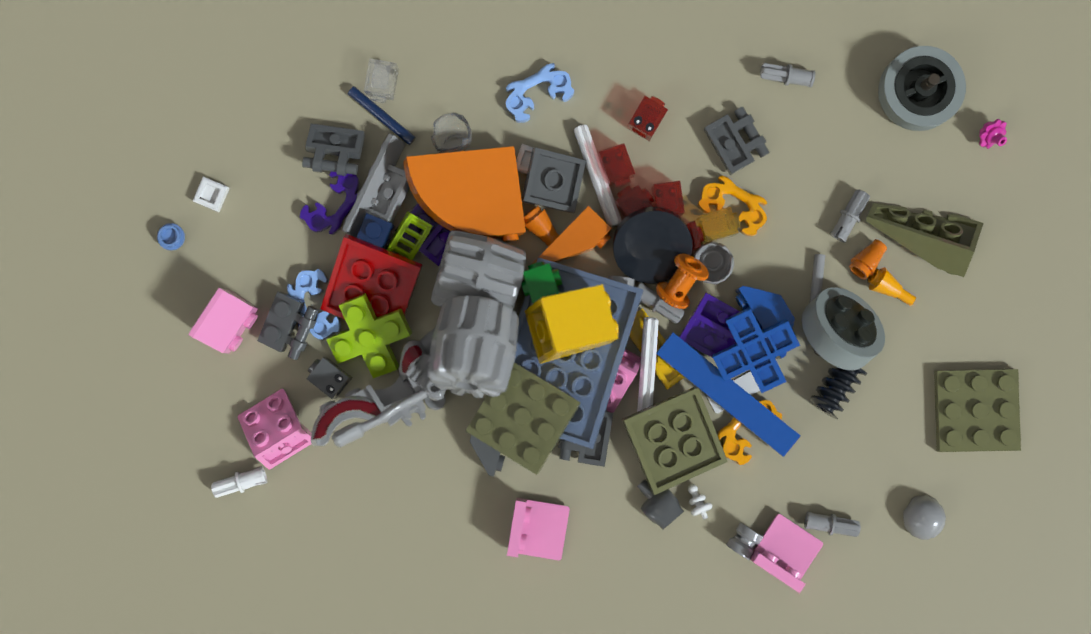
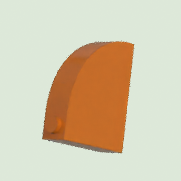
(470, 191)

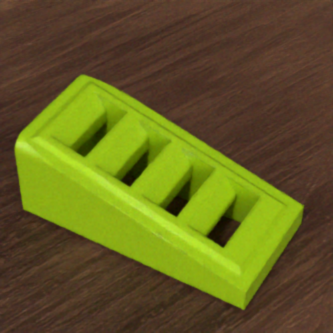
(403, 227)

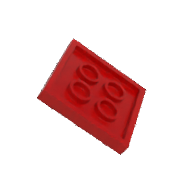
(374, 271)

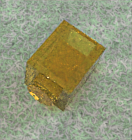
(719, 225)

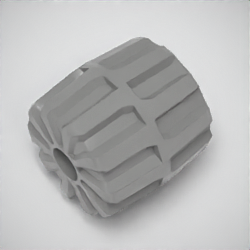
(479, 268)
(473, 346)

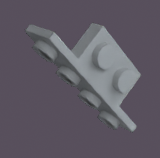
(382, 190)

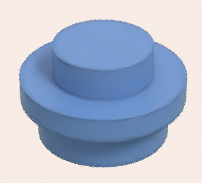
(171, 236)

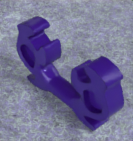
(318, 221)

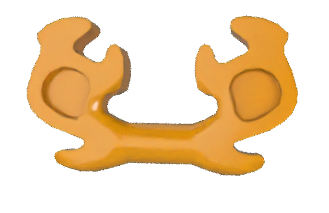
(713, 193)
(734, 448)

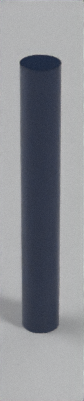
(381, 115)

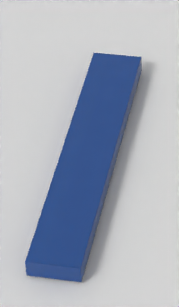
(728, 394)

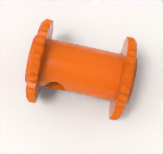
(676, 289)

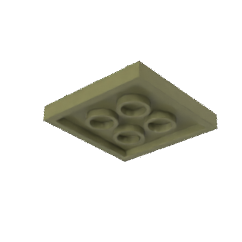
(977, 410)
(524, 419)
(674, 440)

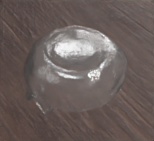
(451, 133)

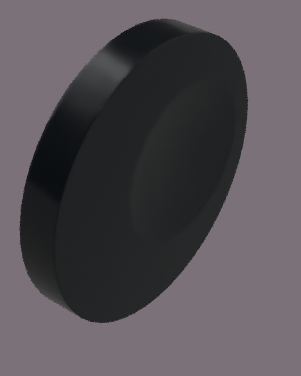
(649, 243)

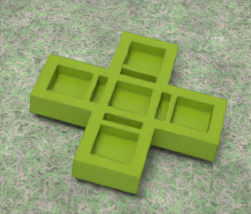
(369, 336)

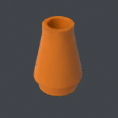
(540, 224)
(866, 262)

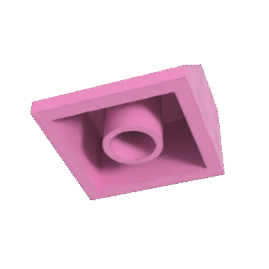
(224, 321)

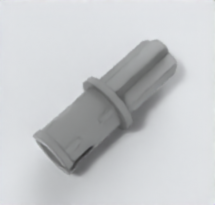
(787, 74)
(850, 215)
(653, 301)
(832, 524)

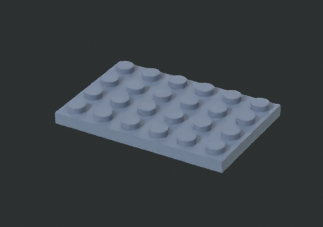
(587, 374)

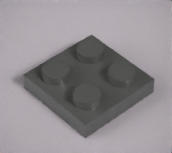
(553, 180)

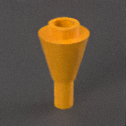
(886, 284)

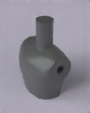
(660, 508)

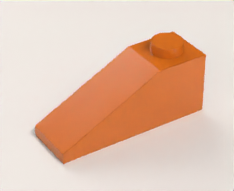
(579, 237)

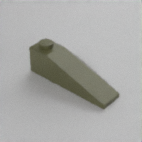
(941, 241)

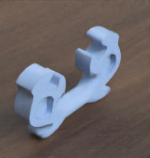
(559, 83)
(308, 282)

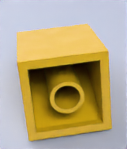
(571, 323)

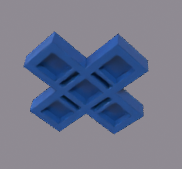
(755, 350)

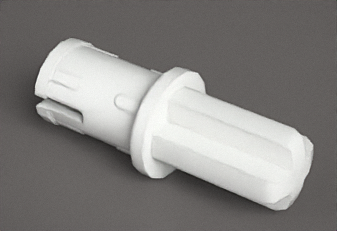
(239, 482)

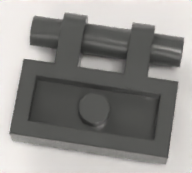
(336, 142)
(729, 143)
(281, 322)
(587, 455)

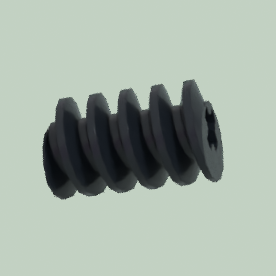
(835, 389)

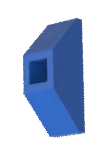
(766, 306)

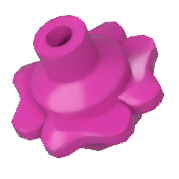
(993, 133)

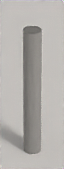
(817, 276)

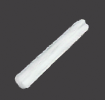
(597, 175)
(648, 362)

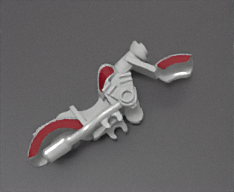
(384, 404)

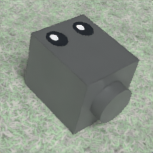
(328, 377)

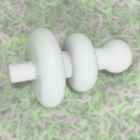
(701, 508)

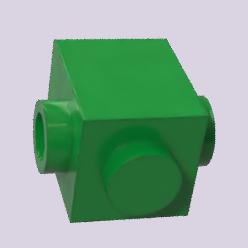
(541, 281)

